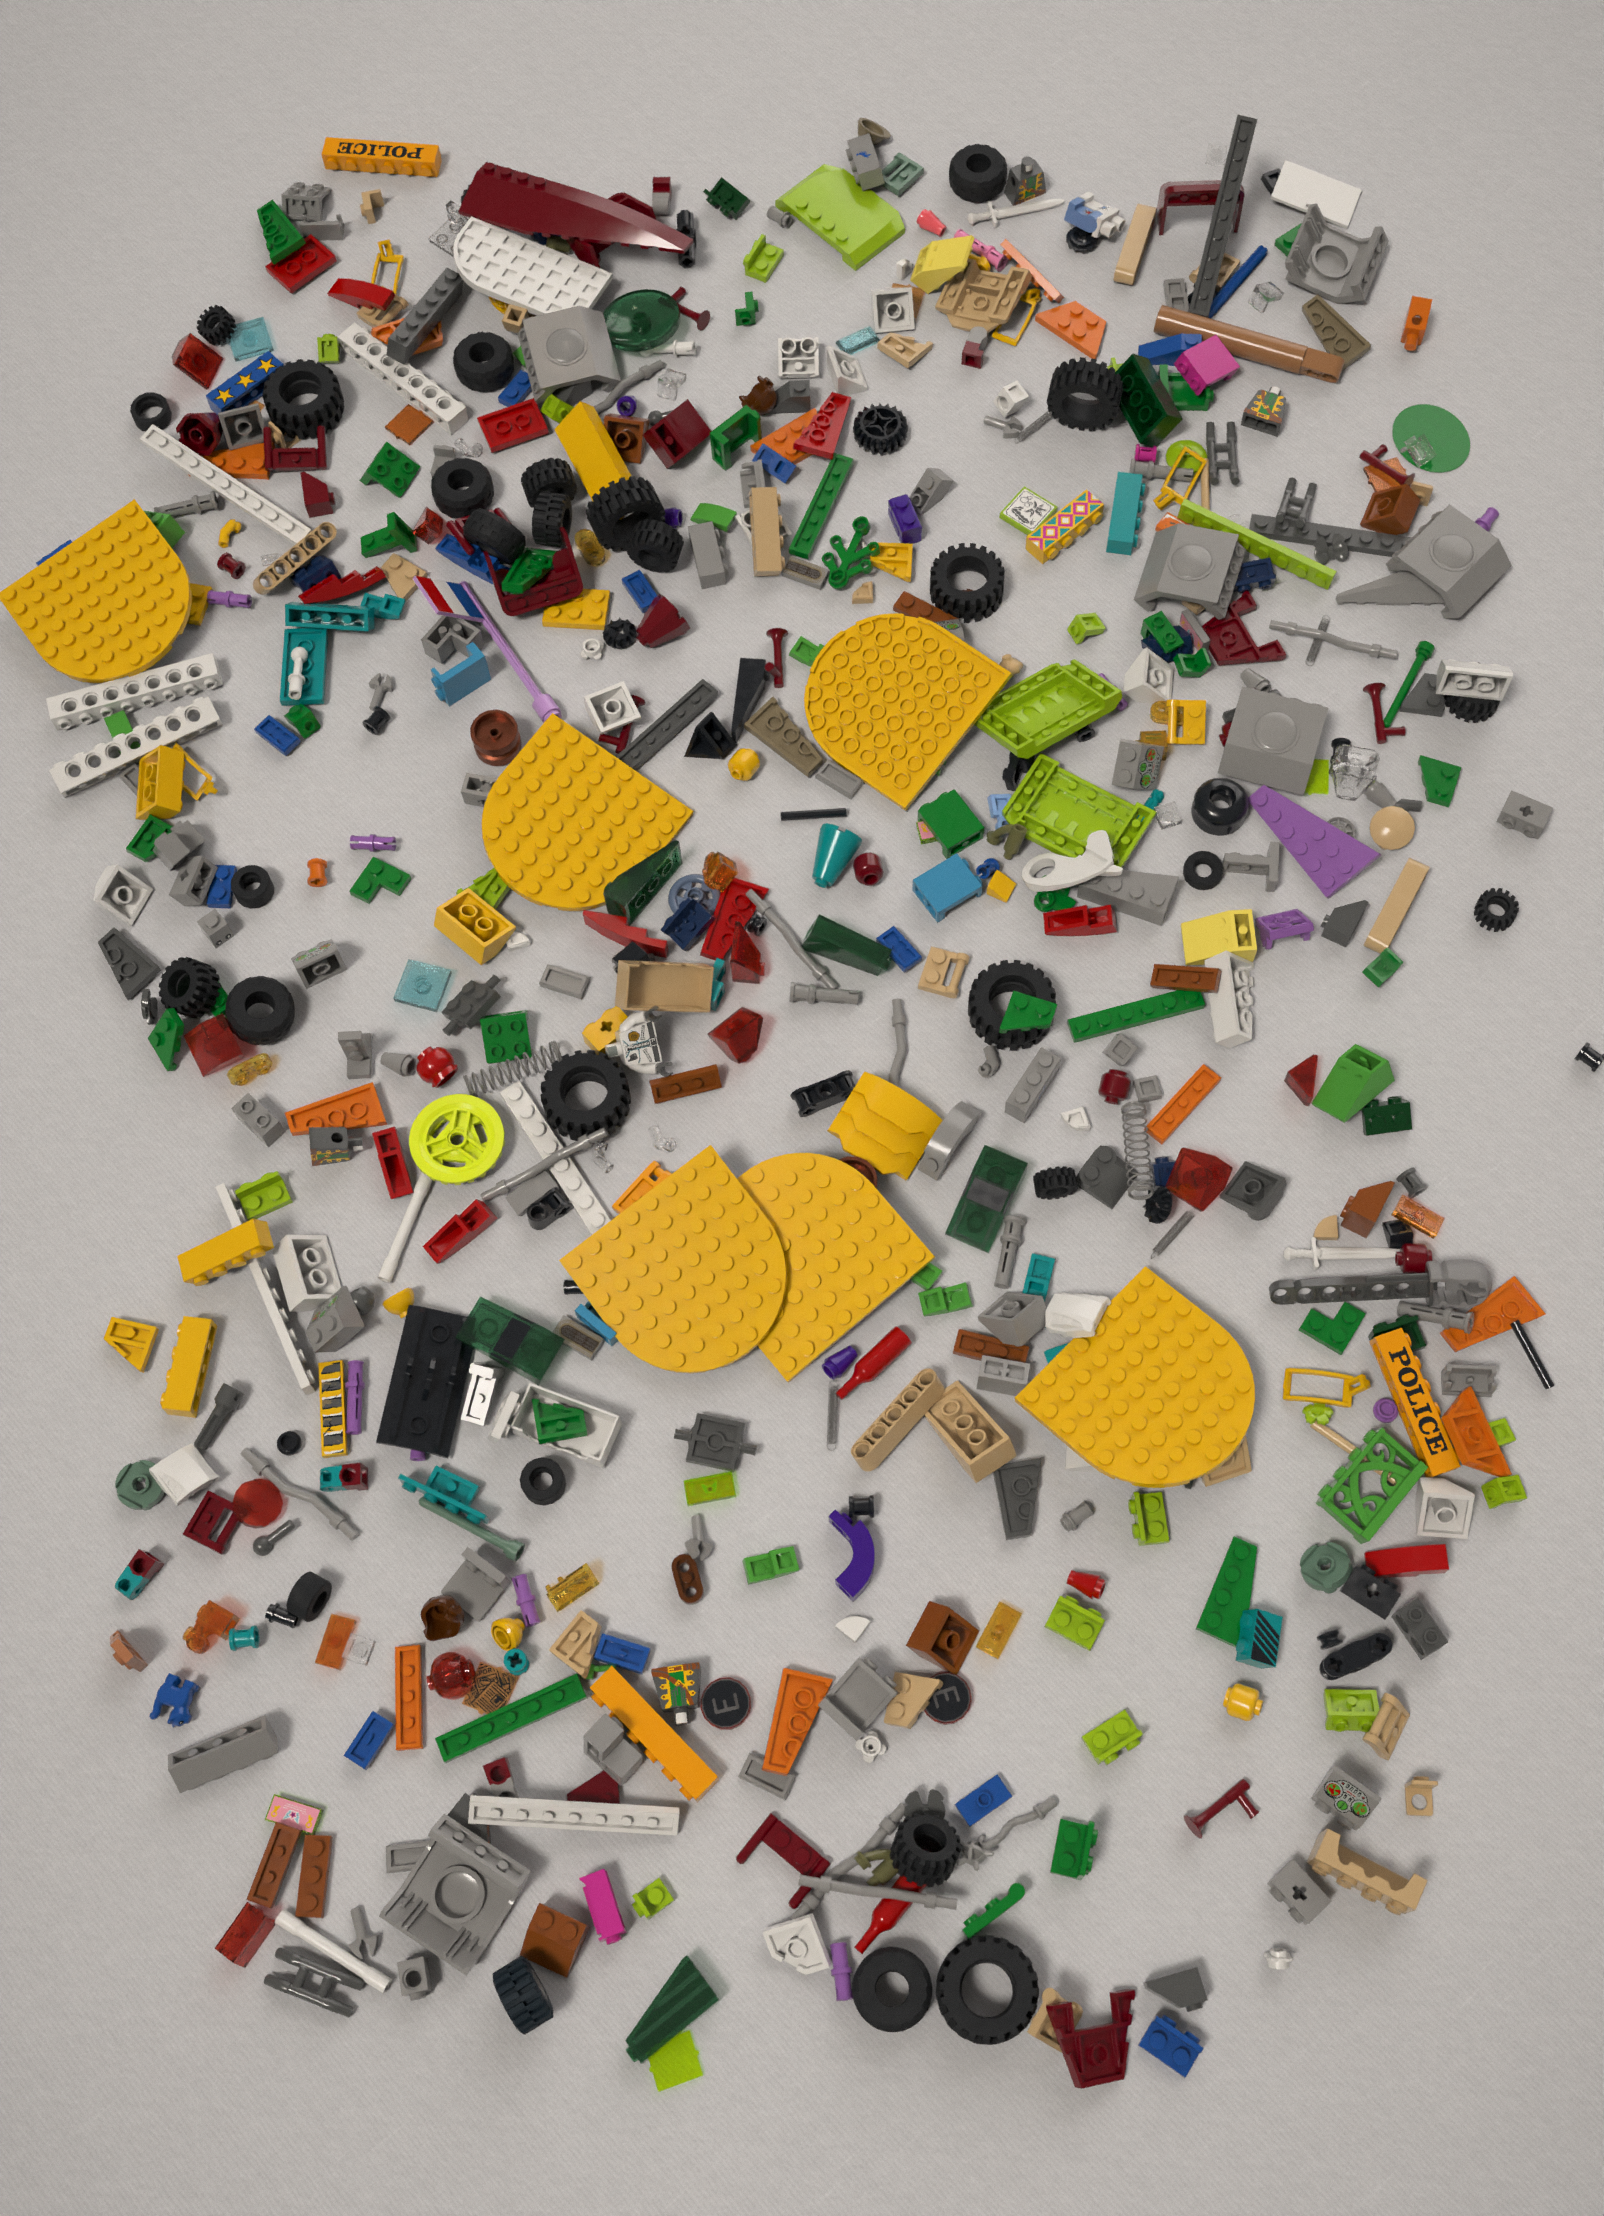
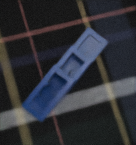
(475, 564)

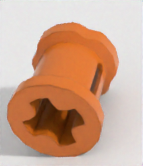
(317, 872)

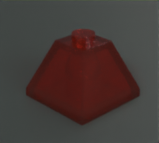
(196, 360)
(745, 958)
(738, 1035)
(1198, 1178)

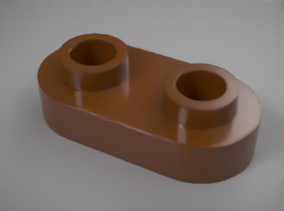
(688, 1579)

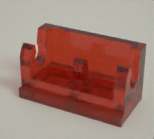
(245, 1935)

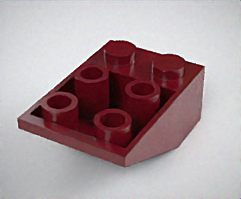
(677, 434)

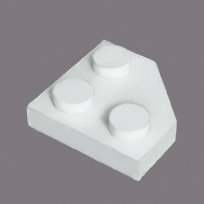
(505, 1412)
(798, 1944)

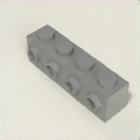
(222, 1754)

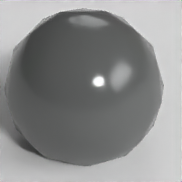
(363, 1300)

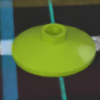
(1187, 460)

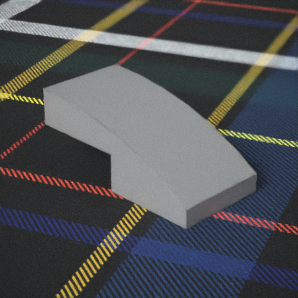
(1175, 294)
(530, 1192)

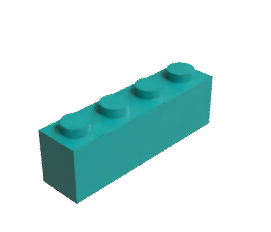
(1124, 513)
(330, 616)

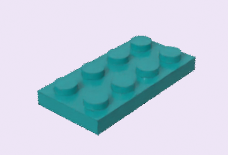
(314, 669)

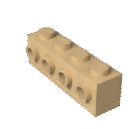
(765, 531)

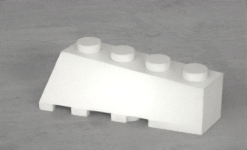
(1231, 1003)

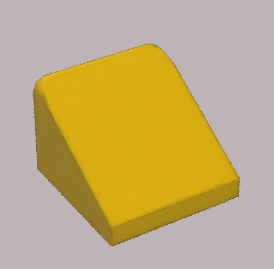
(1000, 886)

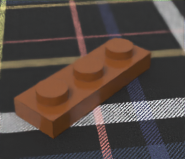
(915, 607)
(1185, 978)
(685, 1083)
(975, 1345)
(274, 1865)
(314, 1876)

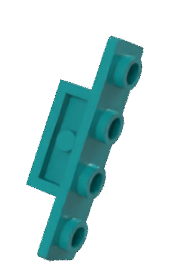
(449, 1489)

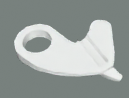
(1070, 871)

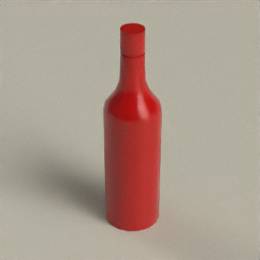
(876, 1360)
(887, 1913)

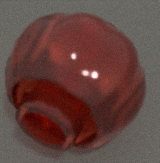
(451, 1675)

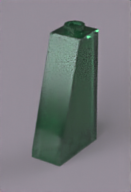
(846, 946)
(674, 2009)

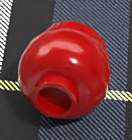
(436, 1066)

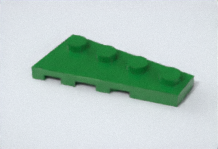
(279, 232)
(528, 570)
(1230, 1593)

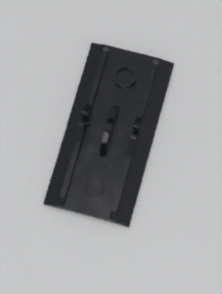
(426, 1383)

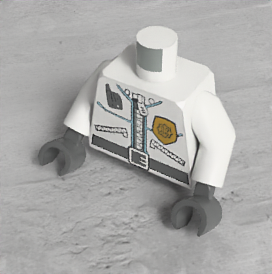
(639, 1044)

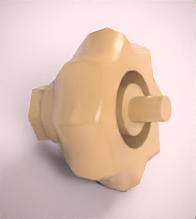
(1011, 664)

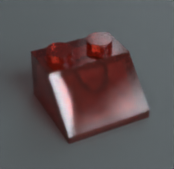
(213, 1045)

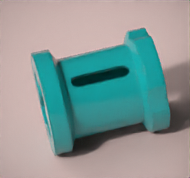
(244, 1638)
(519, 1669)

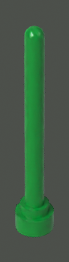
(1423, 652)

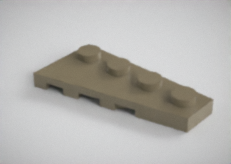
(1334, 331)
(777, 731)

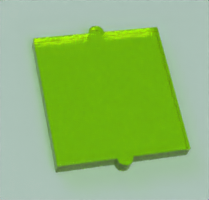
(1319, 777)
(676, 2063)

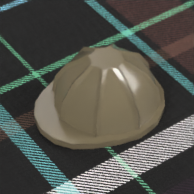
(875, 130)

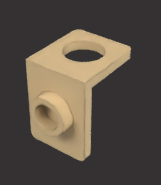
(278, 437)
(1423, 491)
(1422, 1786)

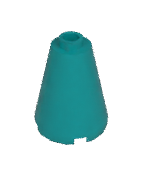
(833, 853)

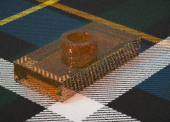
(1417, 1216)
(335, 1641)

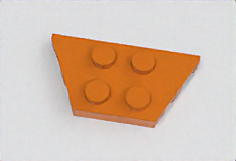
(1075, 326)
(432, 341)
(784, 438)
(1473, 1436)

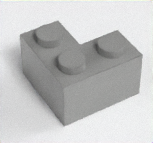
(450, 635)
(178, 844)
(610, 1751)

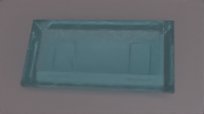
(858, 341)

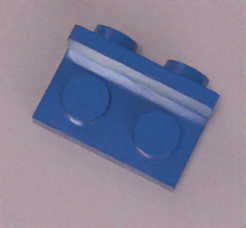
(1170, 2045)

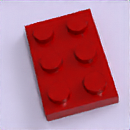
(302, 264)
(512, 425)

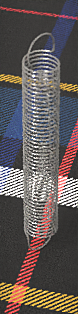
(1033, 426)
(1317, 642)
(1176, 1233)
(832, 1420)

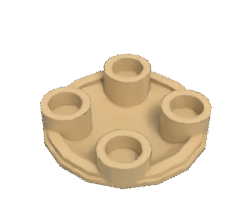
(1392, 828)

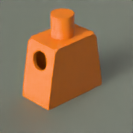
(1413, 326)

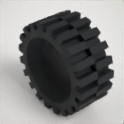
(1089, 379)
(617, 501)
(967, 603)

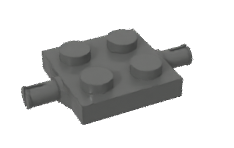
(470, 1004)
(715, 1442)

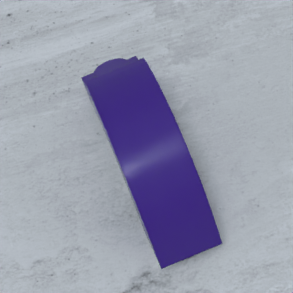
(859, 1572)

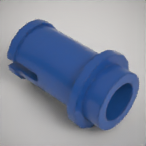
(988, 868)

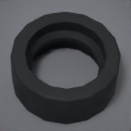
(150, 400)

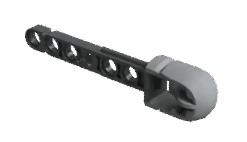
(1465, 1286)

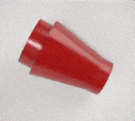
(1086, 1583)

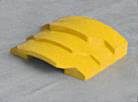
(884, 1126)

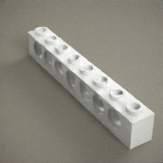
(403, 379)
(119, 694)
(89, 776)

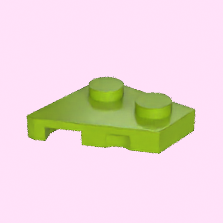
(489, 888)

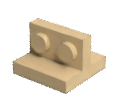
(1235, 1466)

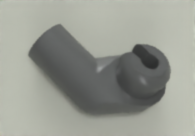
(1409, 805)

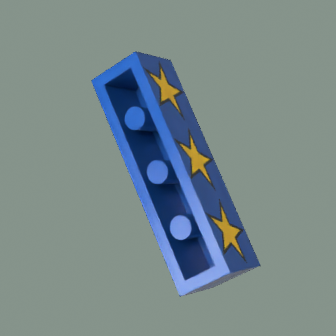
(243, 386)

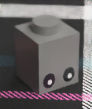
(215, 928)

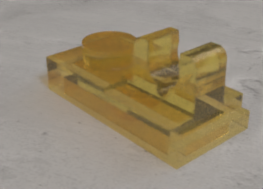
(571, 1587)
(998, 1630)

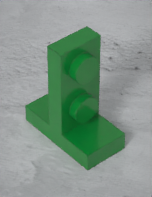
(393, 535)

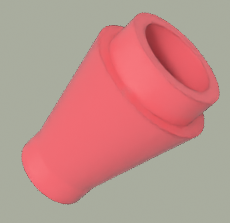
(928, 221)

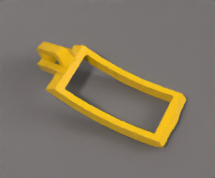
(389, 258)
(1031, 297)
(1172, 495)
(207, 786)
(1348, 1390)

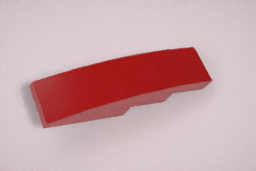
(361, 293)
(334, 588)
(618, 930)

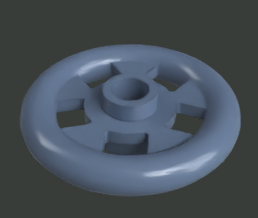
(686, 884)

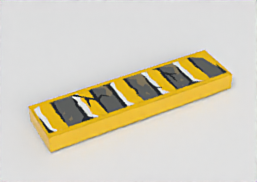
(332, 1409)

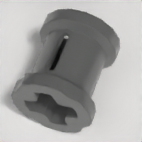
(1411, 1182)

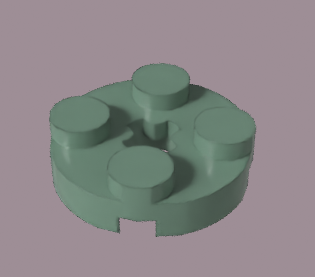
(127, 1490)
(1328, 1579)

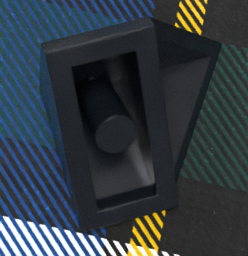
(710, 740)

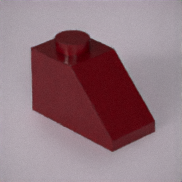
(316, 496)

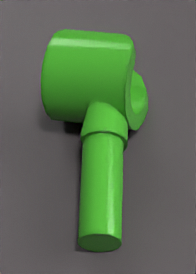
(596, 1668)

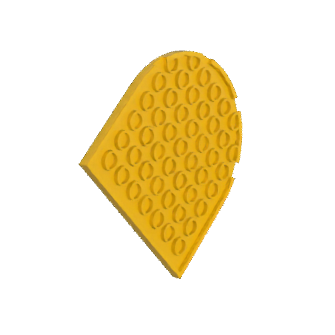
(105, 600)
(897, 700)
(573, 819)
(840, 1251)
(686, 1270)
(1151, 1393)

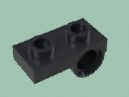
(1013, 772)

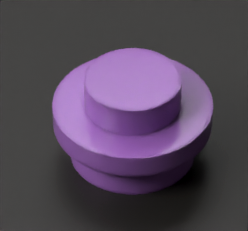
(1385, 1410)

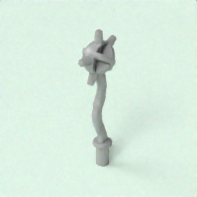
(976, 1851)

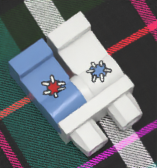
(1093, 216)

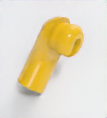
(226, 530)

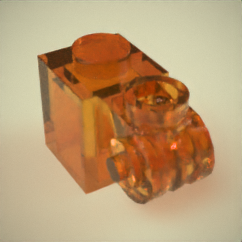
(718, 871)
(210, 1620)

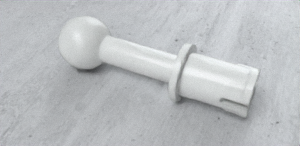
(675, 348)
(296, 679)

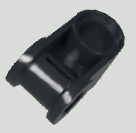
(551, 1205)

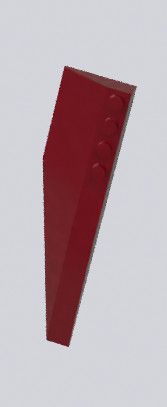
(548, 207)

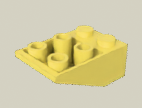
(941, 261)
(1219, 933)

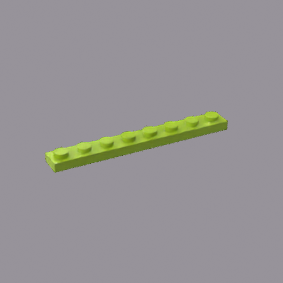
(1259, 545)

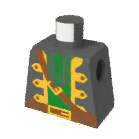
(1025, 182)
(1265, 411)
(332, 1145)
(678, 1689)

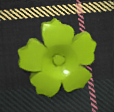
(1317, 1412)

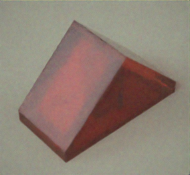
(428, 526)
(1302, 1079)

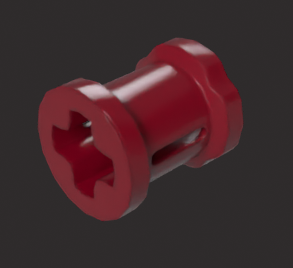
(230, 565)

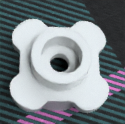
(592, 644)
(871, 1739)
(1278, 1958)

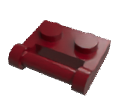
(207, 1520)

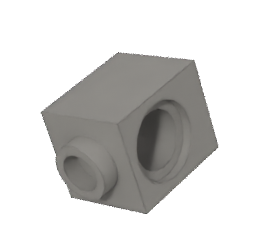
(1120, 1049)
(406, 1968)

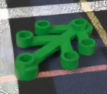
(861, 527)

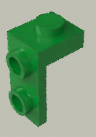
(1162, 631)

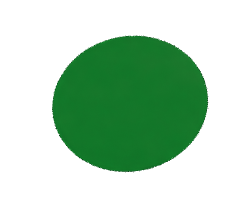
(1441, 429)

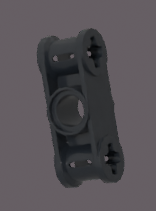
(809, 1097)
(1355, 1656)

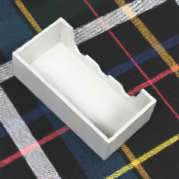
(600, 1425)

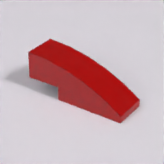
(1080, 921)
(393, 1162)
(460, 1231)
(1408, 1561)

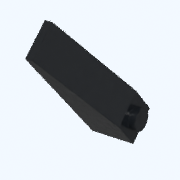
(748, 692)

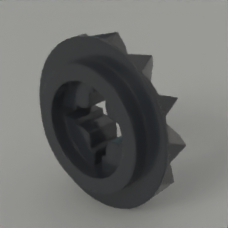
(1072, 240)
(622, 640)
(1164, 1199)

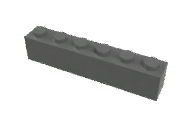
(425, 316)

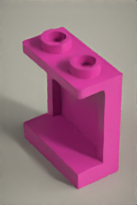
(1206, 364)

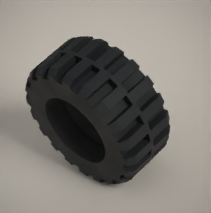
(300, 379)
(1002, 979)
(579, 1069)
(1024, 1990)

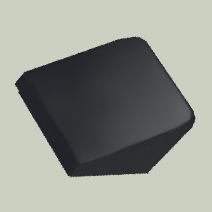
(1397, 1233)

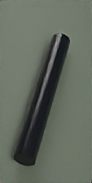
(813, 814)
(1532, 1354)

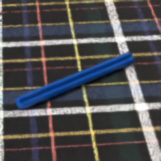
(1237, 279)

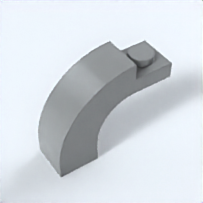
(946, 1138)

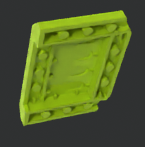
(843, 215)
(1048, 708)
(1066, 809)

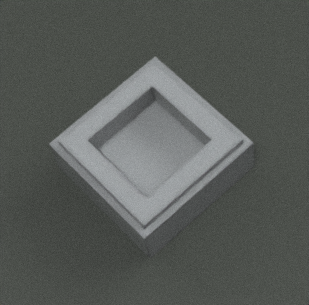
(1147, 1089)

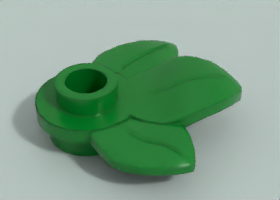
(1056, 900)

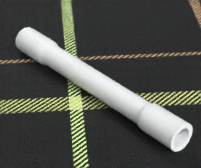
(391, 1261)
(368, 1974)

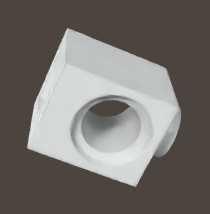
(1010, 399)

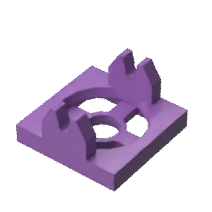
(1285, 929)

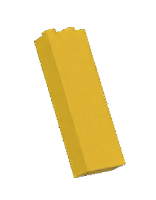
(591, 449)

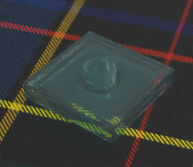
(250, 339)
(422, 985)

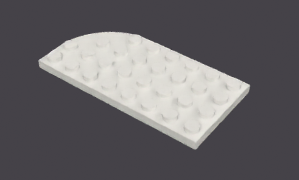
(524, 270)

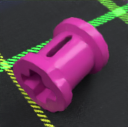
(1145, 453)

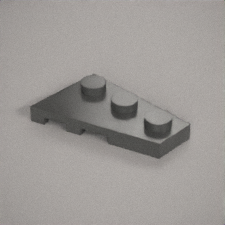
(127, 962)
(1016, 1495)

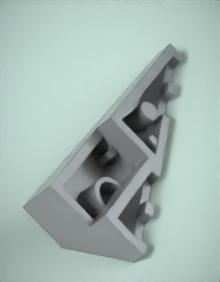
(1395, 589)

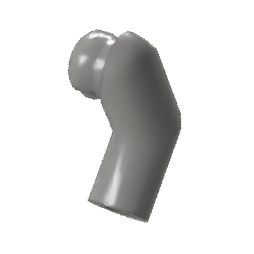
(991, 1063)

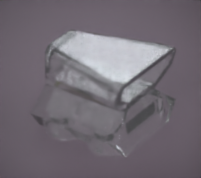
(1353, 771)

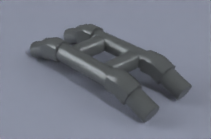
(1229, 447)
(1305, 503)
(329, 1975)

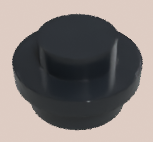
(289, 1443)

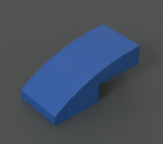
(774, 463)

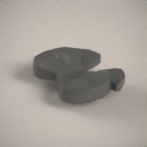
(1338, 549)
(149, 1006)
(933, 1806)

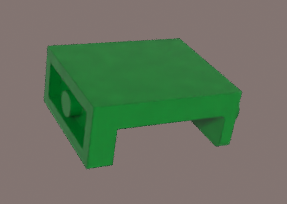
(1182, 393)
(733, 434)
(951, 823)

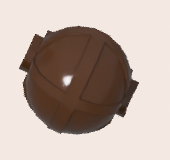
(762, 397)
(442, 1617)

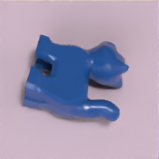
(175, 1697)

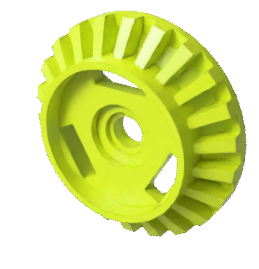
(463, 1114)

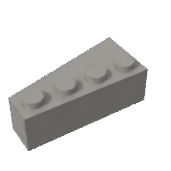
(1132, 893)

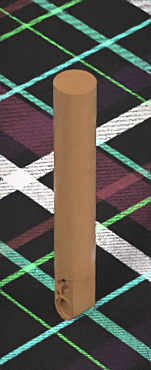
(1252, 344)

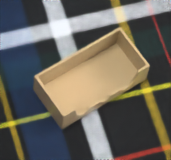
(665, 985)
(1364, 1875)

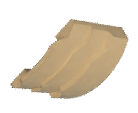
(982, 296)

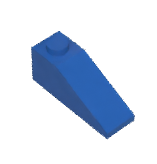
(1168, 349)

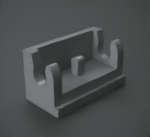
(323, 229)
(751, 478)
(1002, 1375)
(1459, 1377)

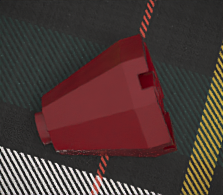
(200, 432)
(661, 623)

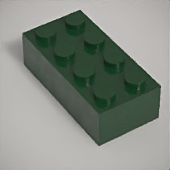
(1146, 402)

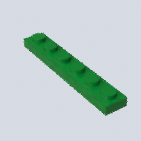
(821, 506)
(1134, 1014)
(510, 1718)

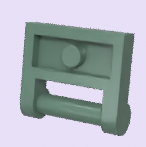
(902, 177)

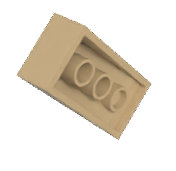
(969, 1432)

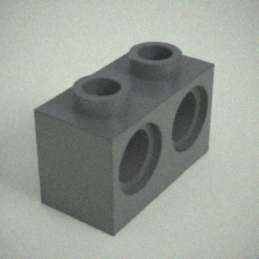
(1419, 1629)

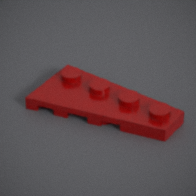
(825, 428)
(731, 907)

